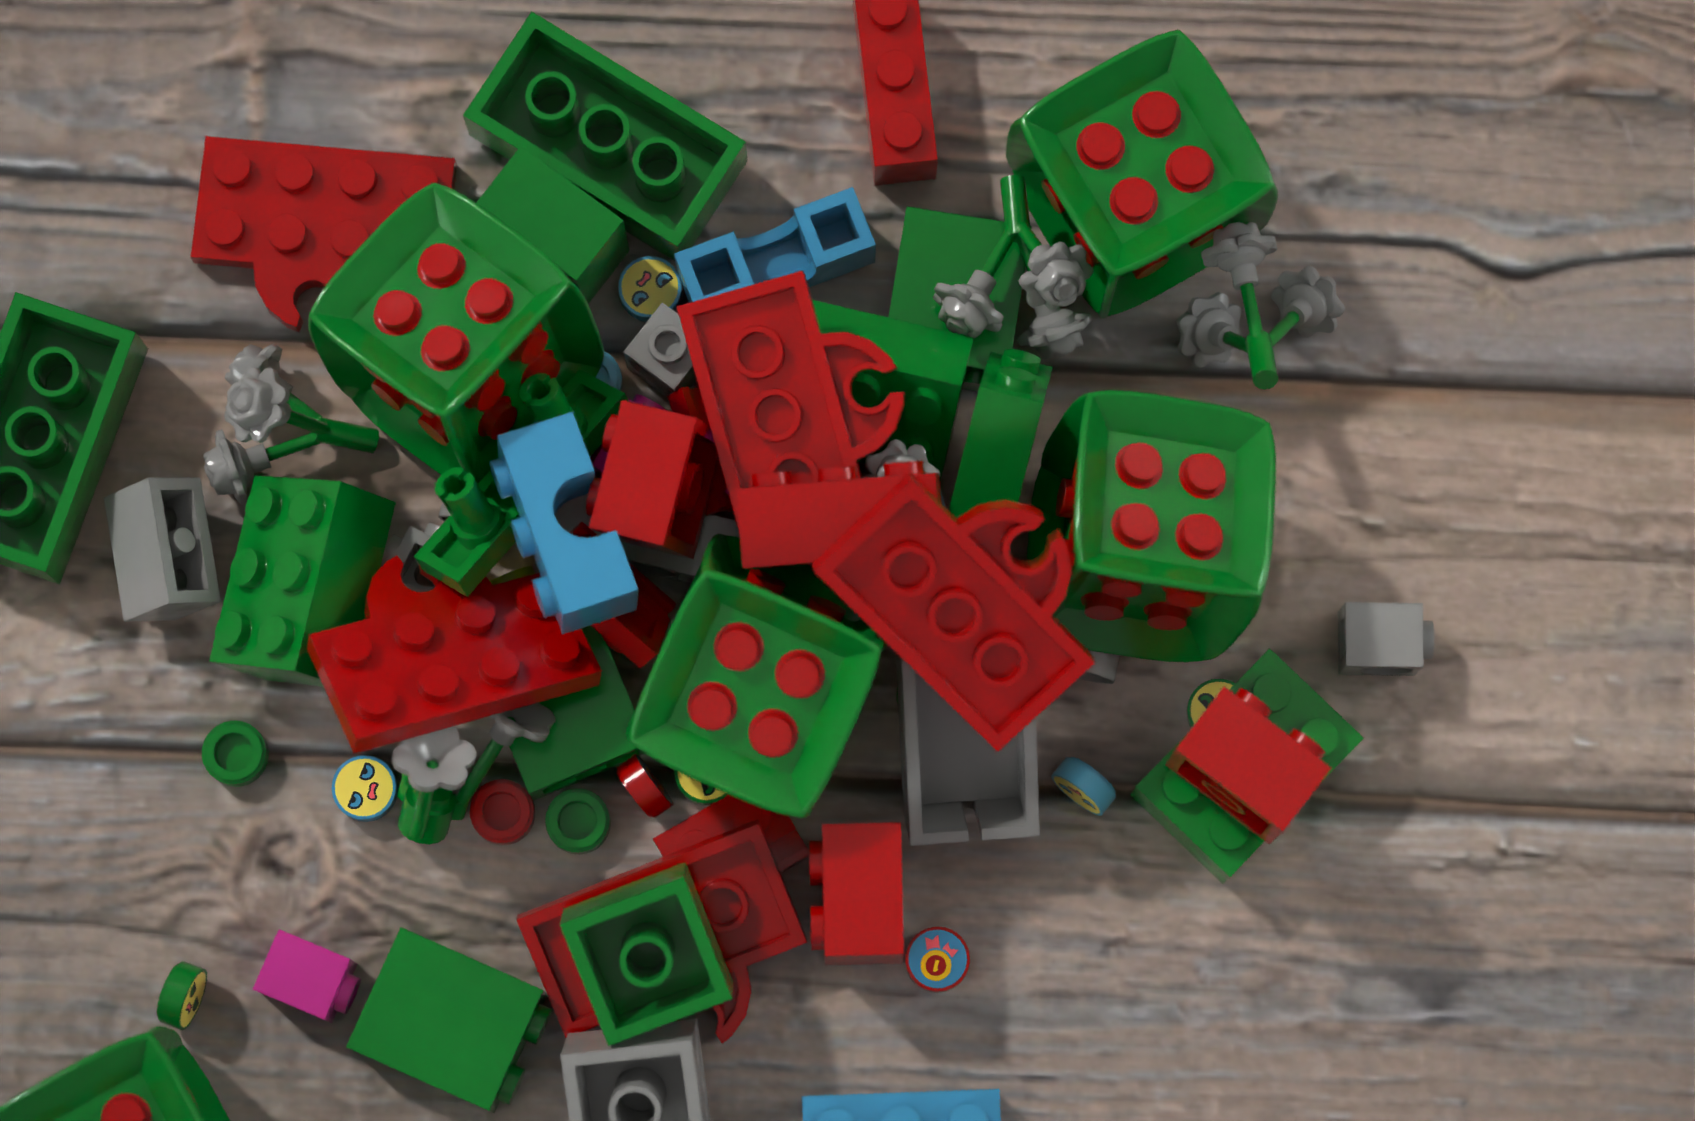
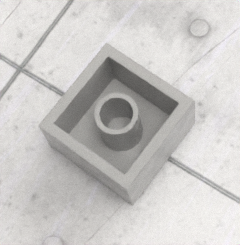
(637, 1079)

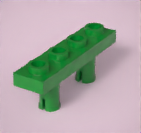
(479, 520)

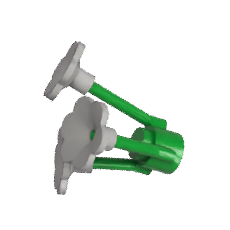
(439, 763)

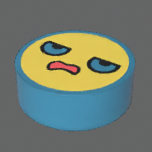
(364, 788)

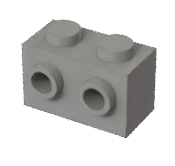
(162, 549)

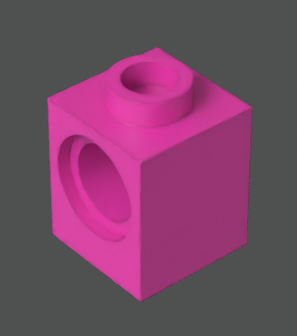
(308, 977)

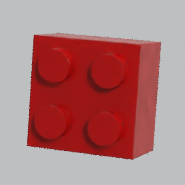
(654, 479)
(1249, 763)
(860, 894)

